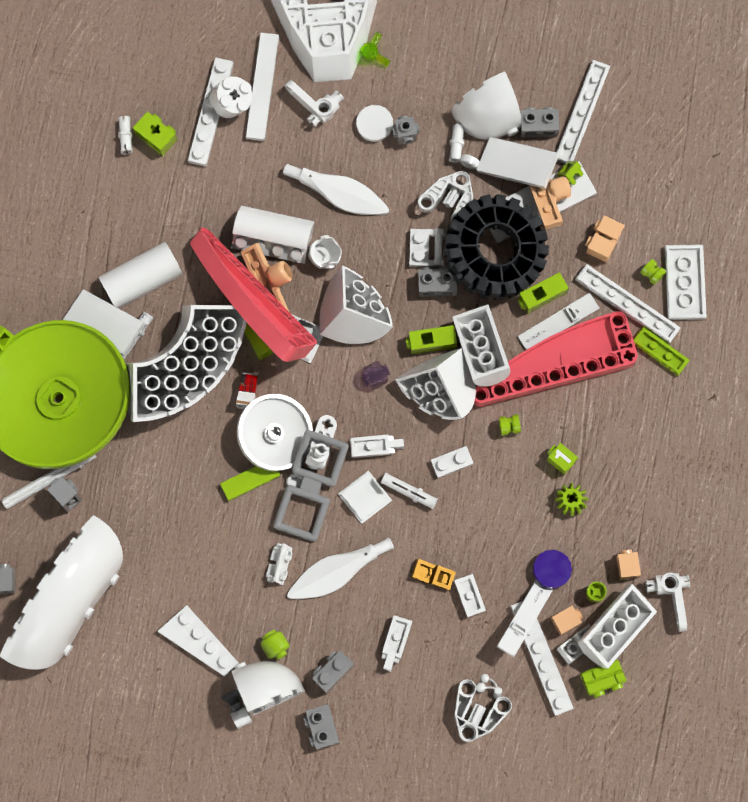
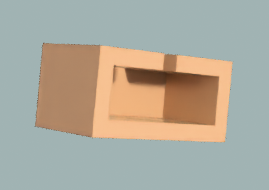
(604, 239)

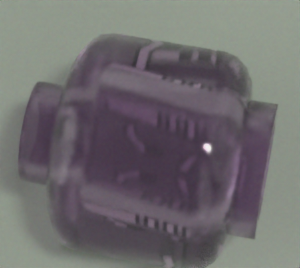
(375, 375)

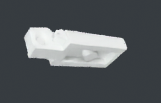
(374, 446)
(395, 641)

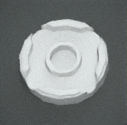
(374, 123)

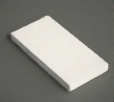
(517, 162)
(685, 282)
(109, 320)

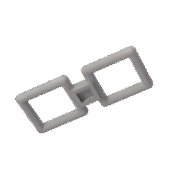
(310, 485)

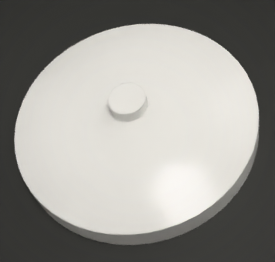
(272, 431)

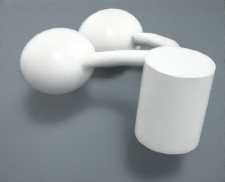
(480, 687)

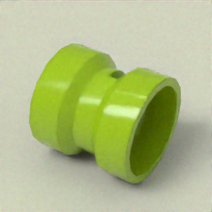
(653, 272)
(509, 425)
(599, 592)

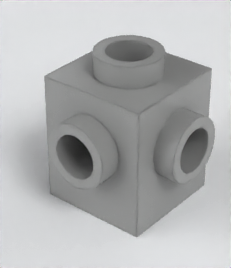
(405, 130)

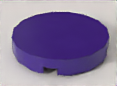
(552, 569)

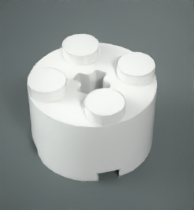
(231, 97)

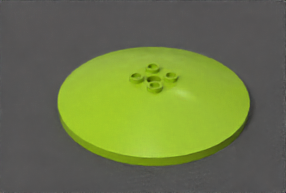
(54, 361)

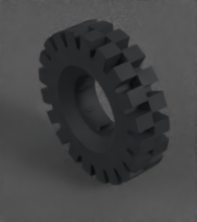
(475, 270)

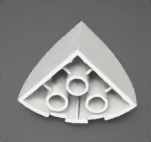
(489, 110)
(353, 310)
(441, 385)
(265, 685)

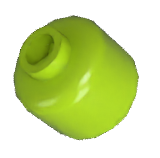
(275, 645)

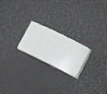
(570, 649)

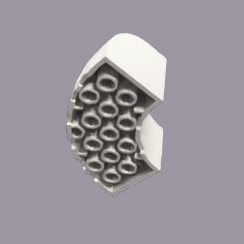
(188, 365)
(65, 598)

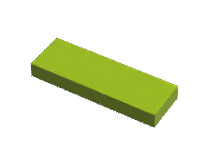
(660, 351)
(247, 482)

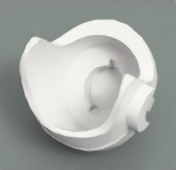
(325, 253)

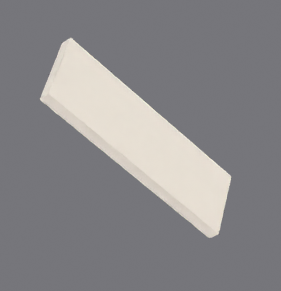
(579, 192)

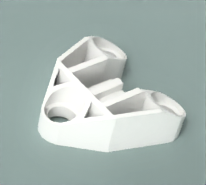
(438, 190)
(492, 720)

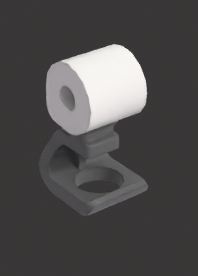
(239, 713)

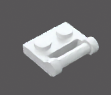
(420, 248)

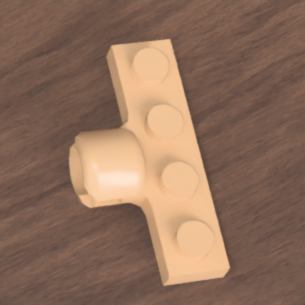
(546, 200)
(269, 276)

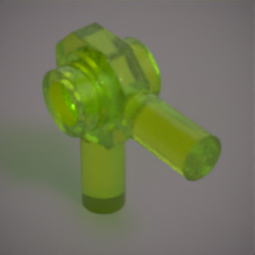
(370, 51)

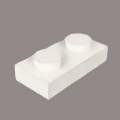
(452, 462)
(469, 595)

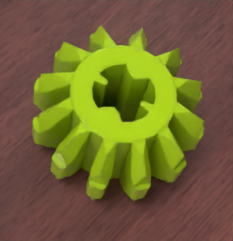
(568, 493)

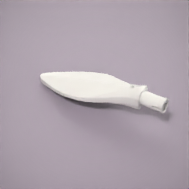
(340, 191)
(335, 571)

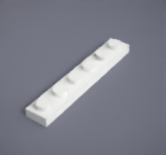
(208, 117)
(546, 667)

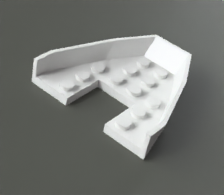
(327, 34)

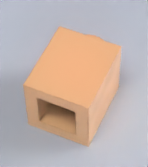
(628, 565)
(567, 620)

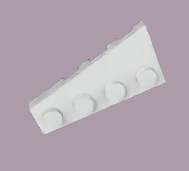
(194, 637)

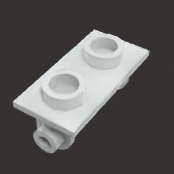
(282, 555)

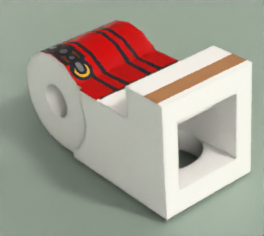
(247, 390)

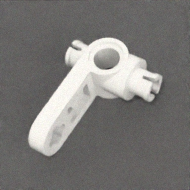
(330, 102)
(319, 451)
(658, 585)

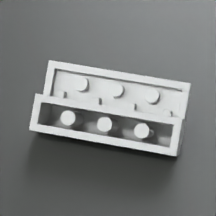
(276, 233)

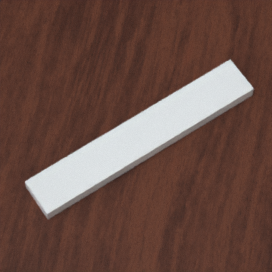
(262, 87)
(582, 111)
(627, 304)

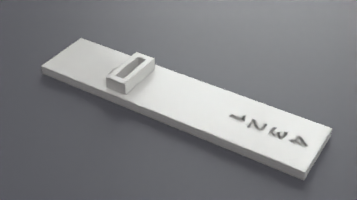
(559, 321)
(524, 619)

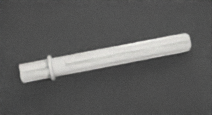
(40, 483)

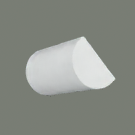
(140, 275)
(482, 346)
(616, 627)

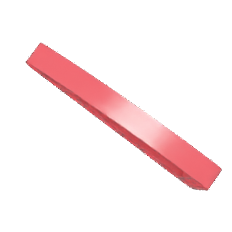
(252, 300)
(570, 349)

